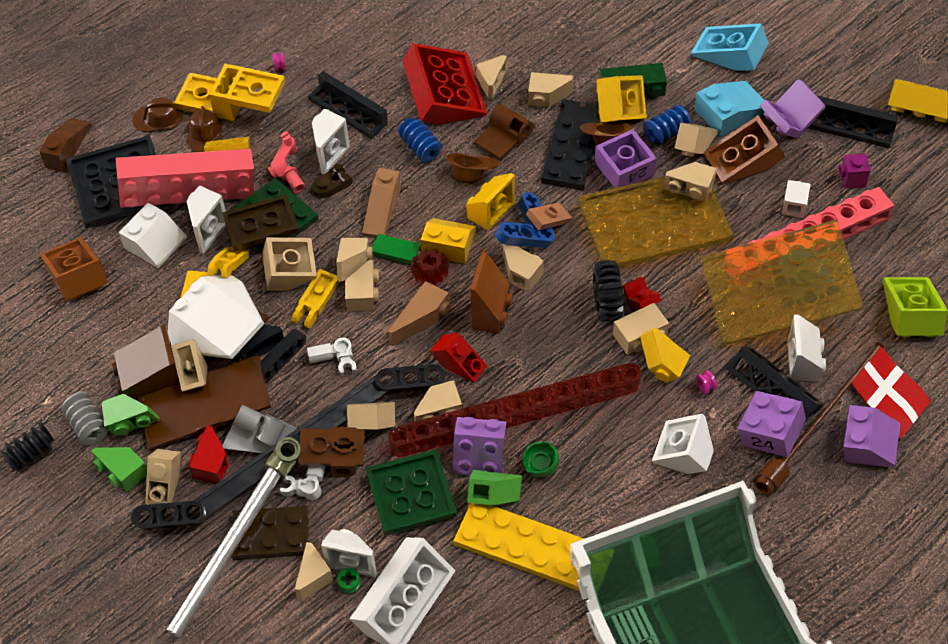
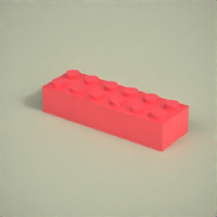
(175, 176)

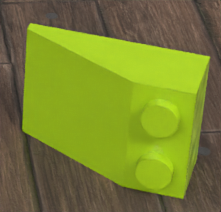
(915, 306)

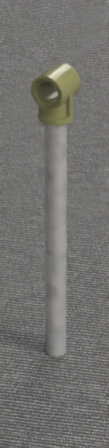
(277, 467)

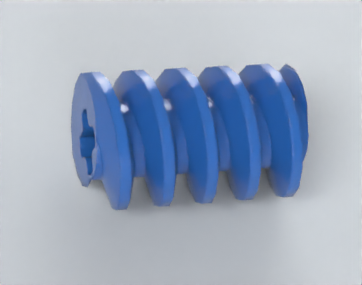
(666, 124)
(420, 139)

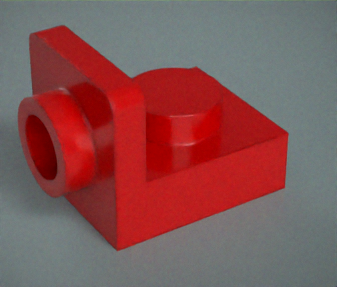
(639, 295)

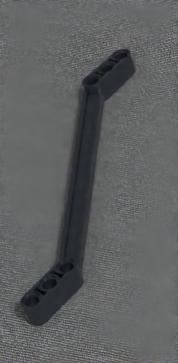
(254, 470)

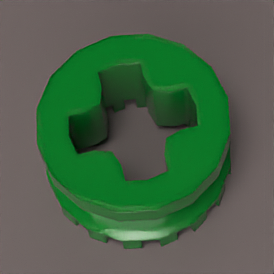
(355, 584)

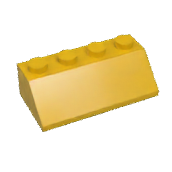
(919, 99)

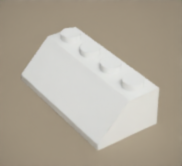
(403, 593)

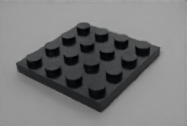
(97, 183)

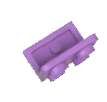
(794, 109)
(478, 445)

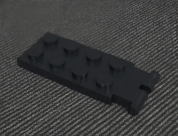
(571, 148)

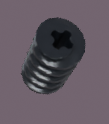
(27, 447)

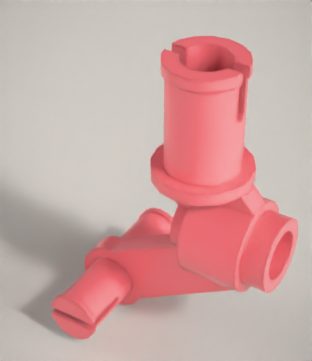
(280, 168)

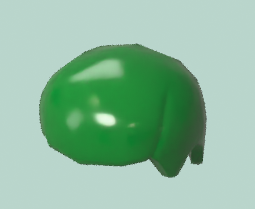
(541, 459)

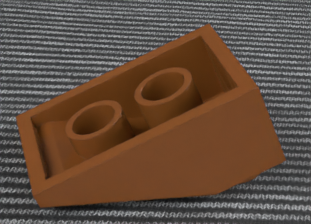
(745, 152)
(74, 269)
(489, 296)

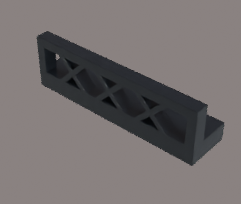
(356, 103)
(853, 117)
(773, 374)

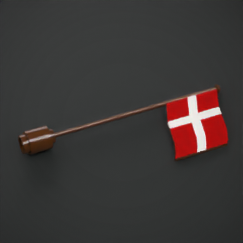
(880, 386)

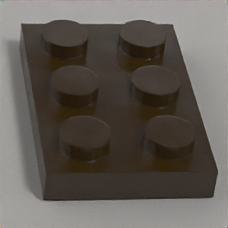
(255, 222)
(274, 534)

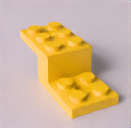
(230, 91)

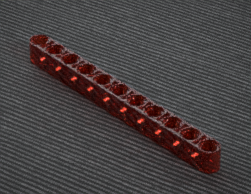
(524, 401)

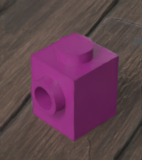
(854, 171)

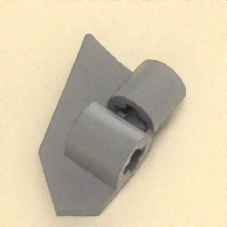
(255, 431)

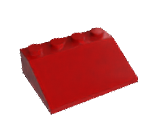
(443, 84)

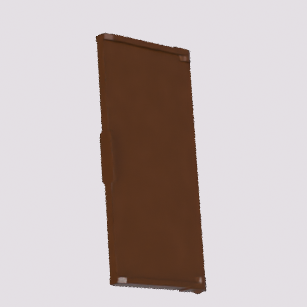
(212, 405)

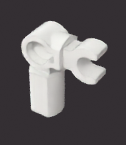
(340, 349)
(305, 487)

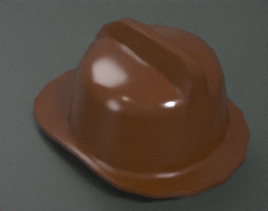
(157, 115)
(203, 127)
(605, 131)
(470, 168)

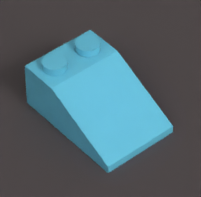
(732, 46)
(728, 105)

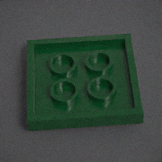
(303, 214)
(411, 492)

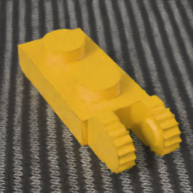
(227, 261)
(315, 297)

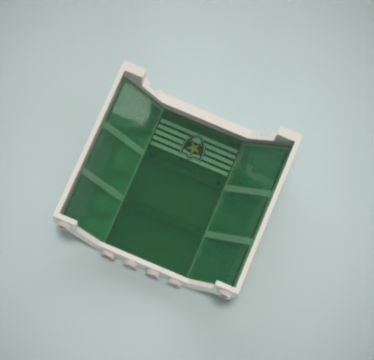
(687, 578)

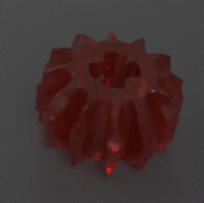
(430, 266)

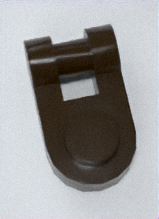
(325, 186)

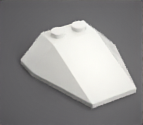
(216, 315)

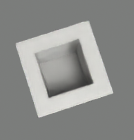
(795, 199)

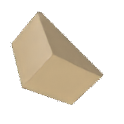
(491, 74)
(190, 365)
(371, 415)
(312, 574)

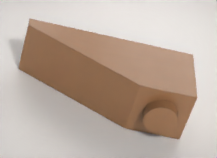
(382, 202)
(421, 312)

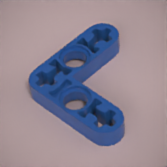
(510, 233)

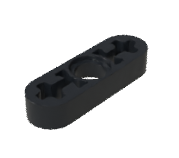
(282, 353)

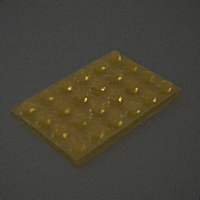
(651, 222)
(771, 280)

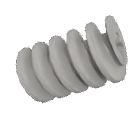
(84, 418)

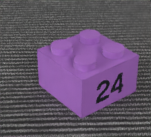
(625, 159)
(772, 423)

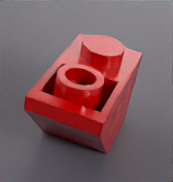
(458, 357)
(210, 458)

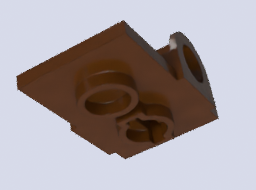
(499, 136)
(322, 448)

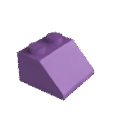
(871, 437)

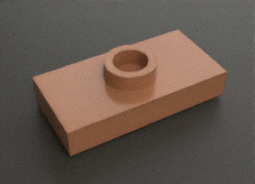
(548, 216)

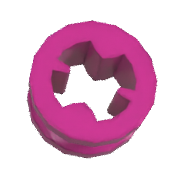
(279, 62)
(706, 382)

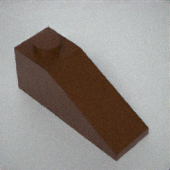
(63, 144)

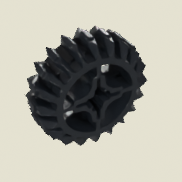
(607, 290)

